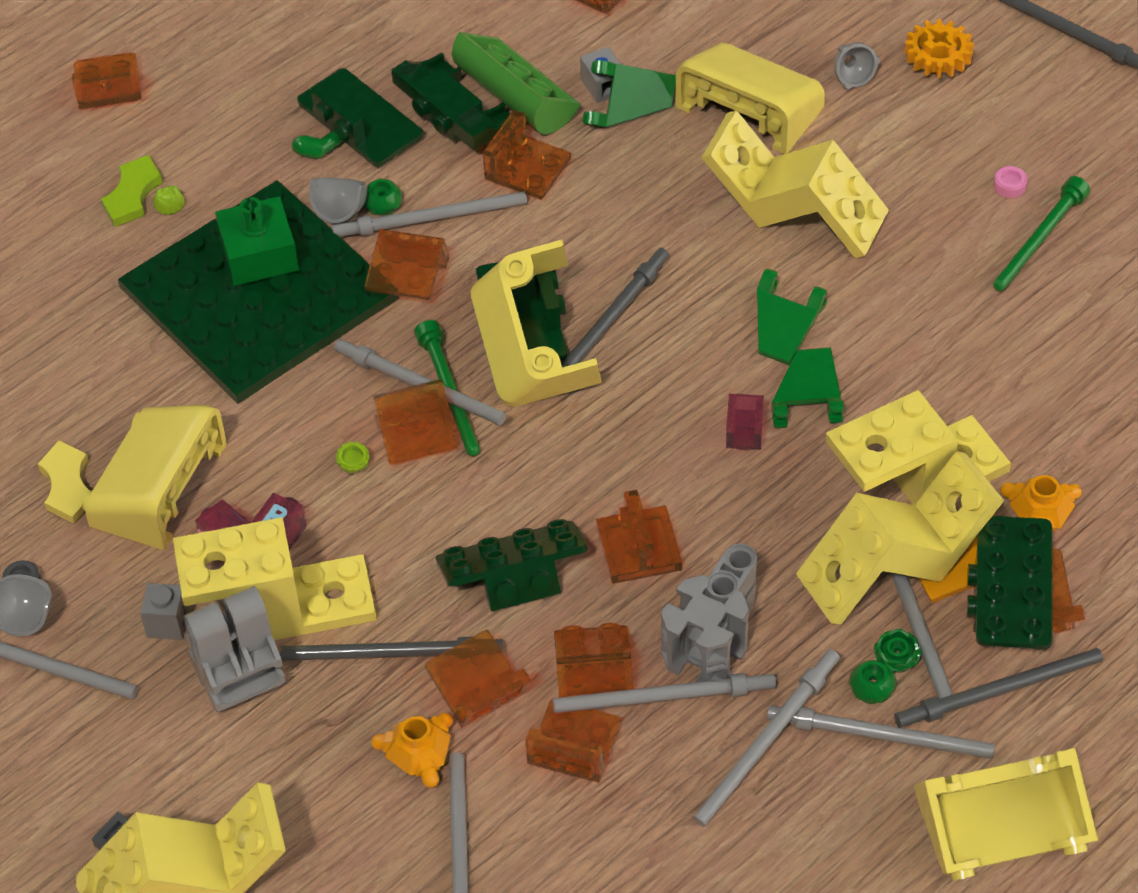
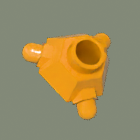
(1042, 499)
(417, 745)

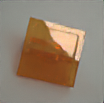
(414, 422)
(638, 541)

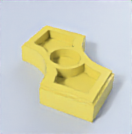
(64, 469)

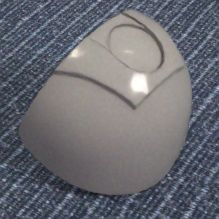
(337, 198)
(23, 604)

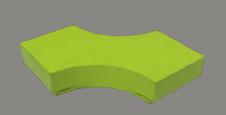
(127, 199)

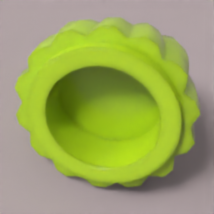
(168, 200)
(352, 457)

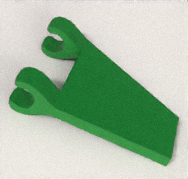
(632, 93)
(782, 321)
(808, 380)

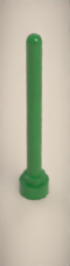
(1073, 193)
(430, 337)

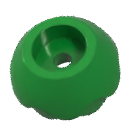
(382, 197)
(897, 641)
(870, 691)

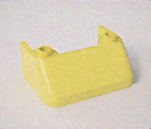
(521, 373)

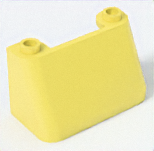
(753, 86)
(152, 470)
(1007, 812)

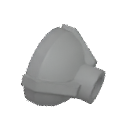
(859, 68)

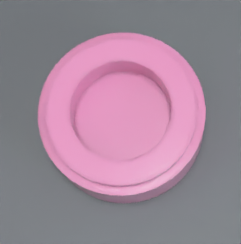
(1010, 182)

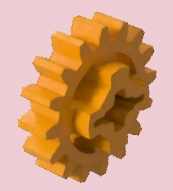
(939, 48)

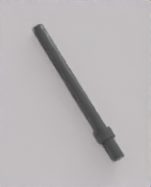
(1120, 52)
(642, 277)
(371, 650)
(934, 708)

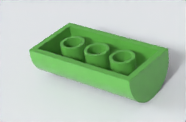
(514, 81)

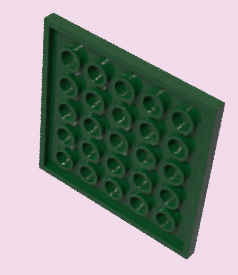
(261, 327)

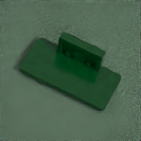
(360, 117)
(538, 310)
(514, 566)
(1012, 583)

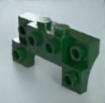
(447, 102)

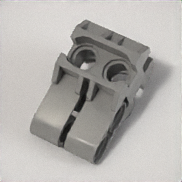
(711, 616)
(234, 649)

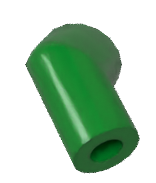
(315, 147)

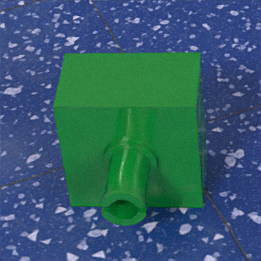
(256, 240)

